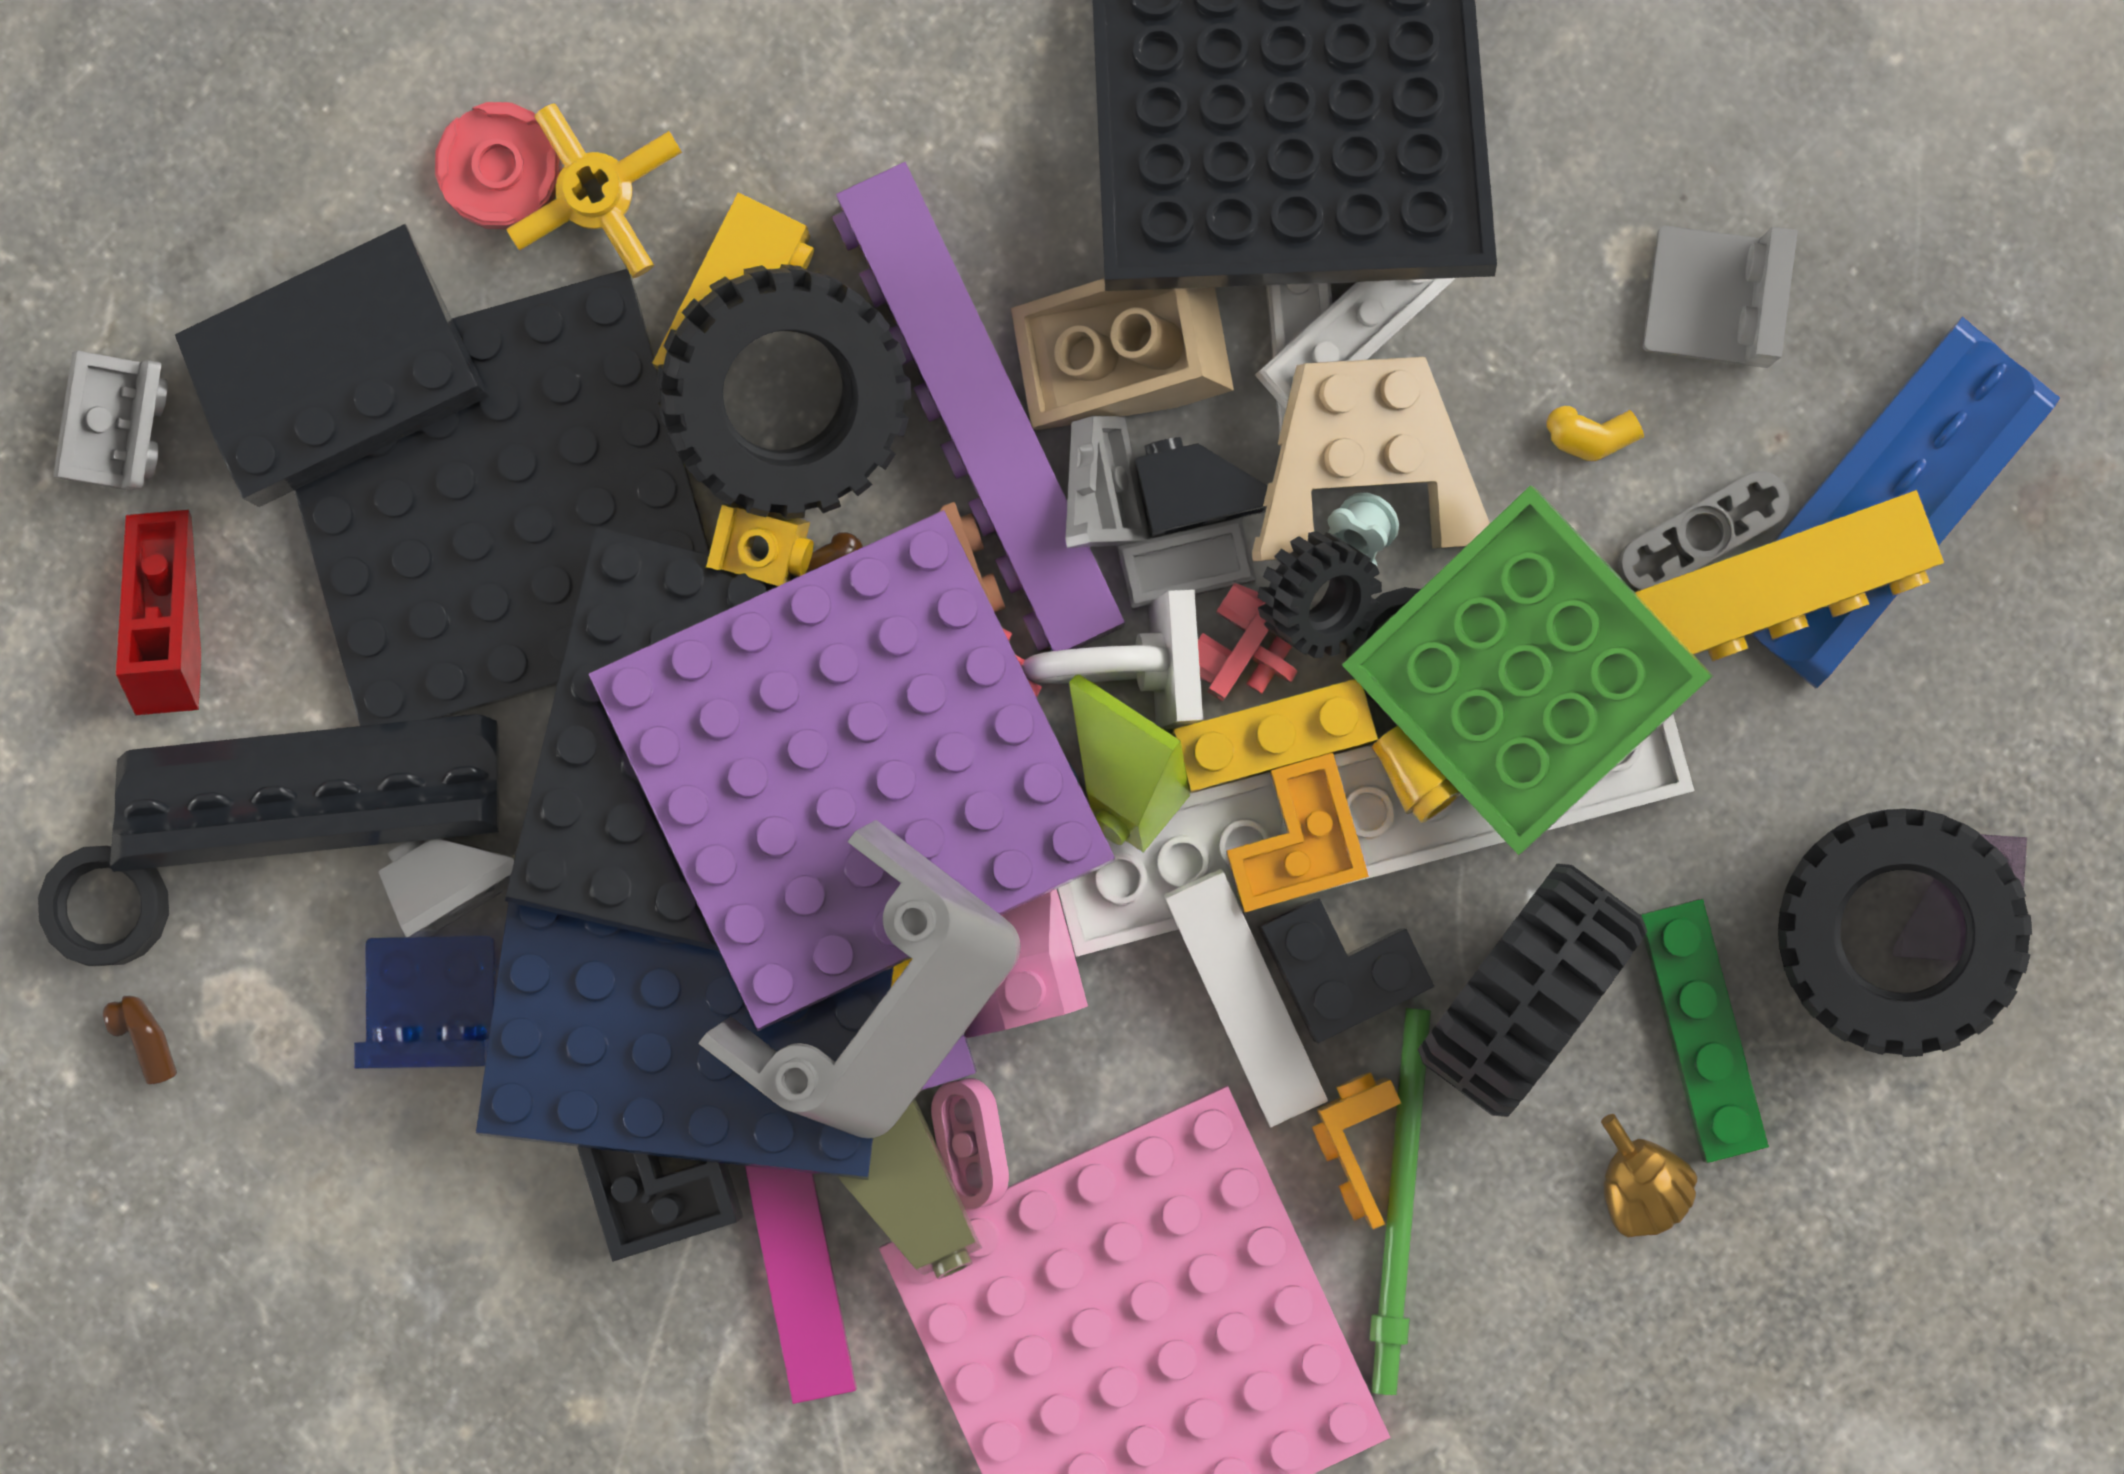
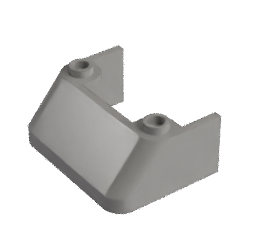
(957, 963)

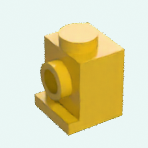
(734, 539)

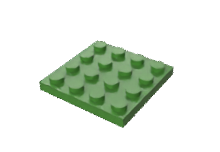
(1526, 670)

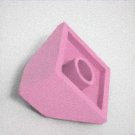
(1043, 979)

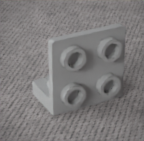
(1720, 295)

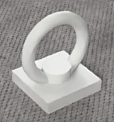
(1160, 661)

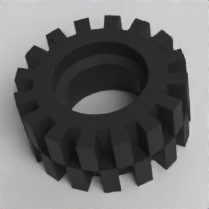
(1299, 579)

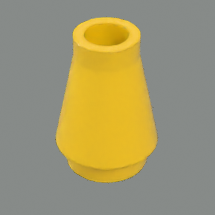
(1414, 777)

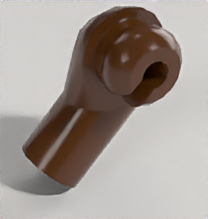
(146, 1035)

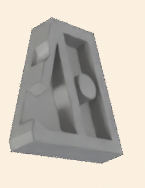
(1103, 486)

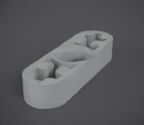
(1734, 495)

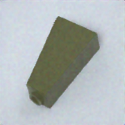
(916, 1198)

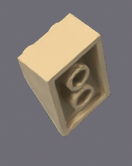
(1119, 352)

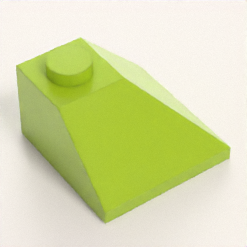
(1129, 767)

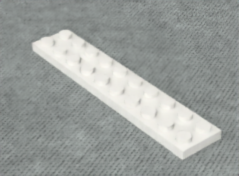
(1127, 896)

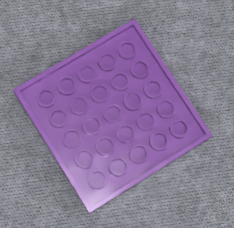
(835, 708)

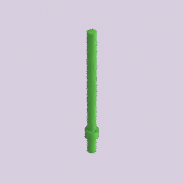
(1389, 1326)

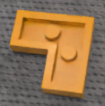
(1319, 842)

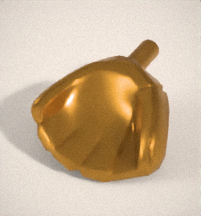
(1645, 1184)

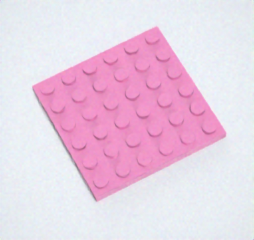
(1144, 1316)

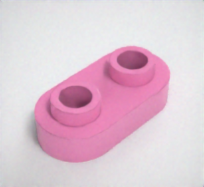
(971, 1141)

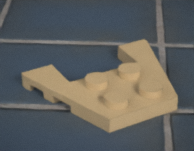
(1368, 428)

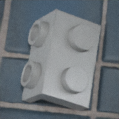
(110, 421)

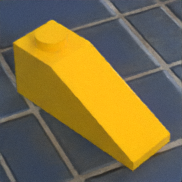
(747, 238)

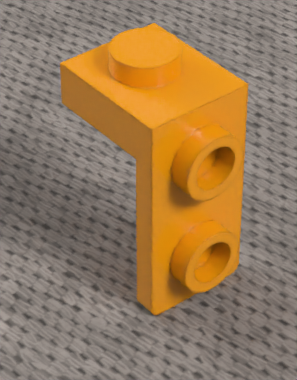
(1358, 1101)

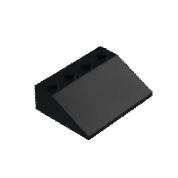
(329, 367)

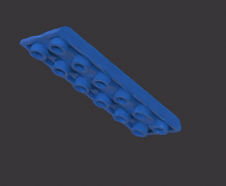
(1938, 436)

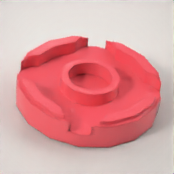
(496, 165)

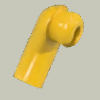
(1588, 438)

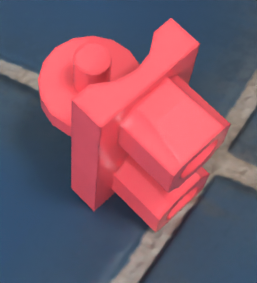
(1223, 667)

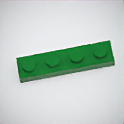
(1703, 1031)

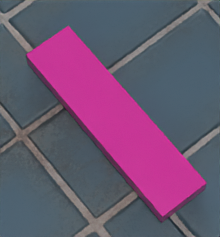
(801, 1283)

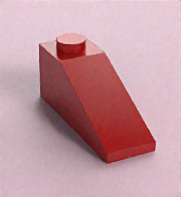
(159, 615)

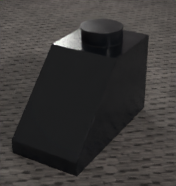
(1193, 488)

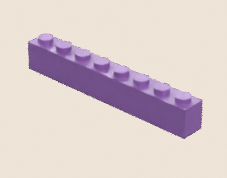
(978, 408)

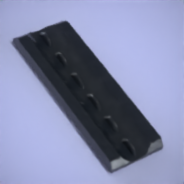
(306, 792)

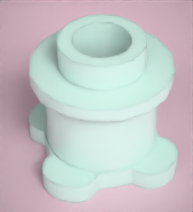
(1365, 523)

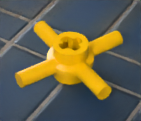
(570, 189)

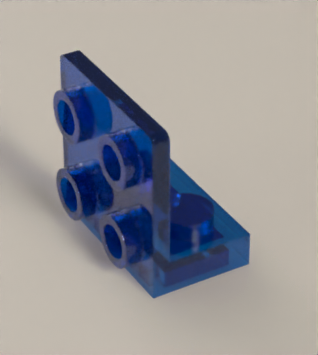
(427, 1002)

